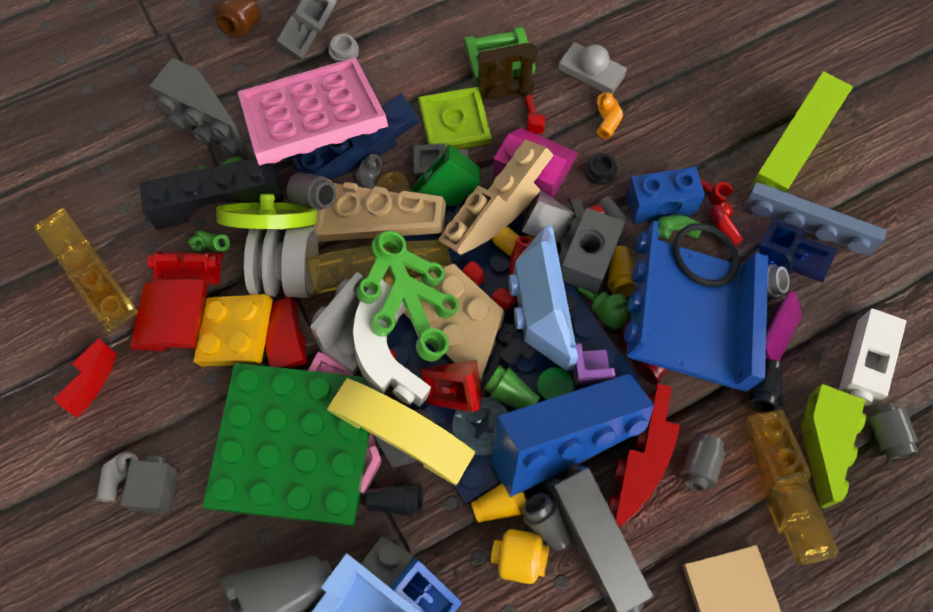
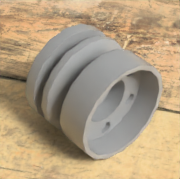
(277, 261)

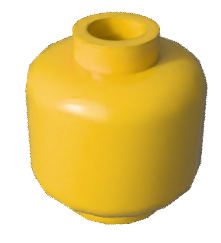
(520, 556)

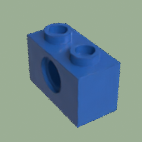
(664, 194)

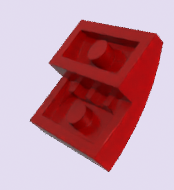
(169, 314)

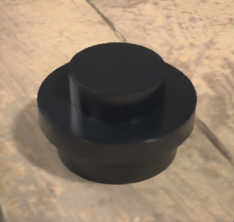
(601, 169)

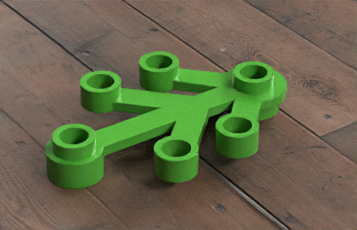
(409, 291)

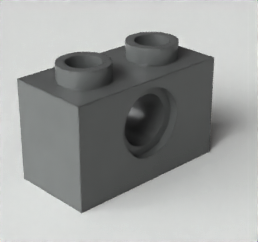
(601, 234)

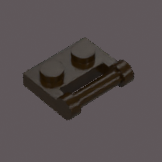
(496, 71)

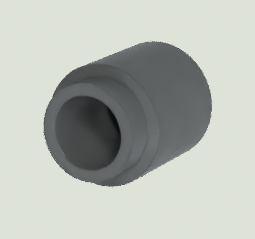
(311, 191)
(893, 431)
(702, 462)

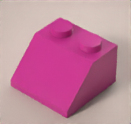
(553, 173)

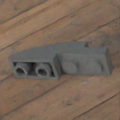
(303, 25)

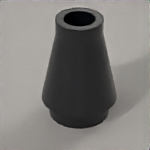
(768, 393)
(397, 498)

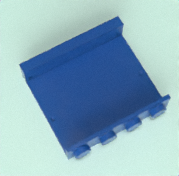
(697, 327)

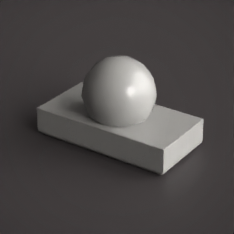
(593, 67)

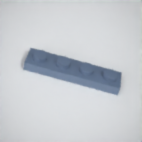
(815, 219)

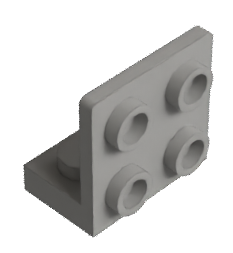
(335, 323)

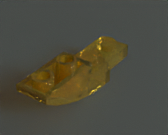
(86, 270)
(787, 488)

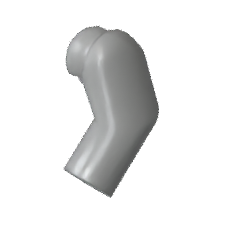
(112, 474)

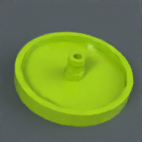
(265, 214)

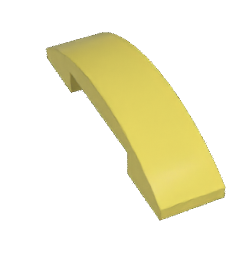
(402, 429)

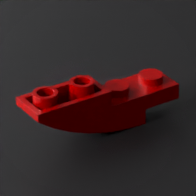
(643, 470)

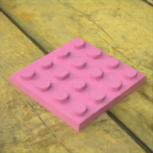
(310, 111)

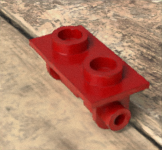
(186, 266)

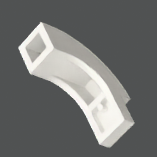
(375, 359)

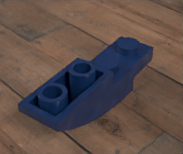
(344, 157)

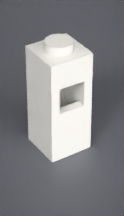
(873, 356)

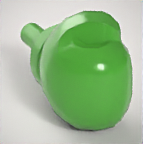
(610, 309)

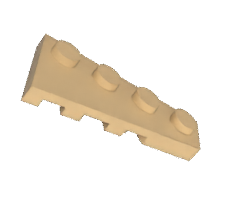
(368, 212)

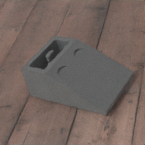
(195, 108)

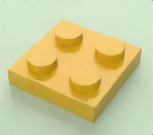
(233, 330)

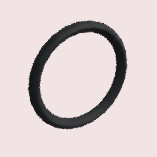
(709, 283)

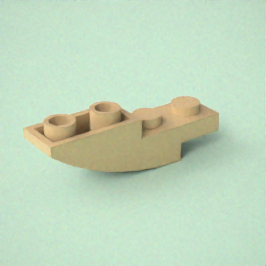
(495, 208)

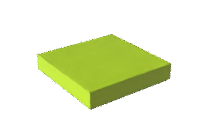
(455, 118)

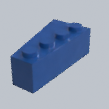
(566, 430)

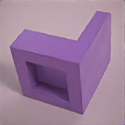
(591, 368)

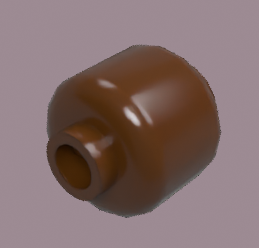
(237, 16)

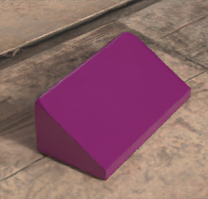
(782, 325)

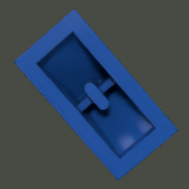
(424, 590)

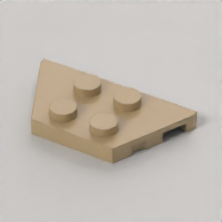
(474, 324)

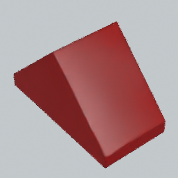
(454, 386)

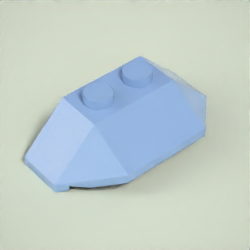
(543, 301)

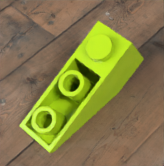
(829, 435)

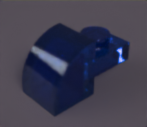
(790, 249)

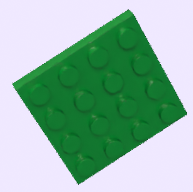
(284, 449)

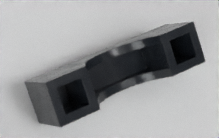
(176, 197)

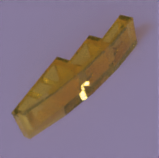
(332, 268)

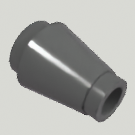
(545, 519)

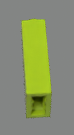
(803, 132)

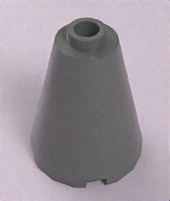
(277, 587)

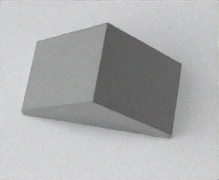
(547, 212)

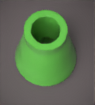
(510, 389)

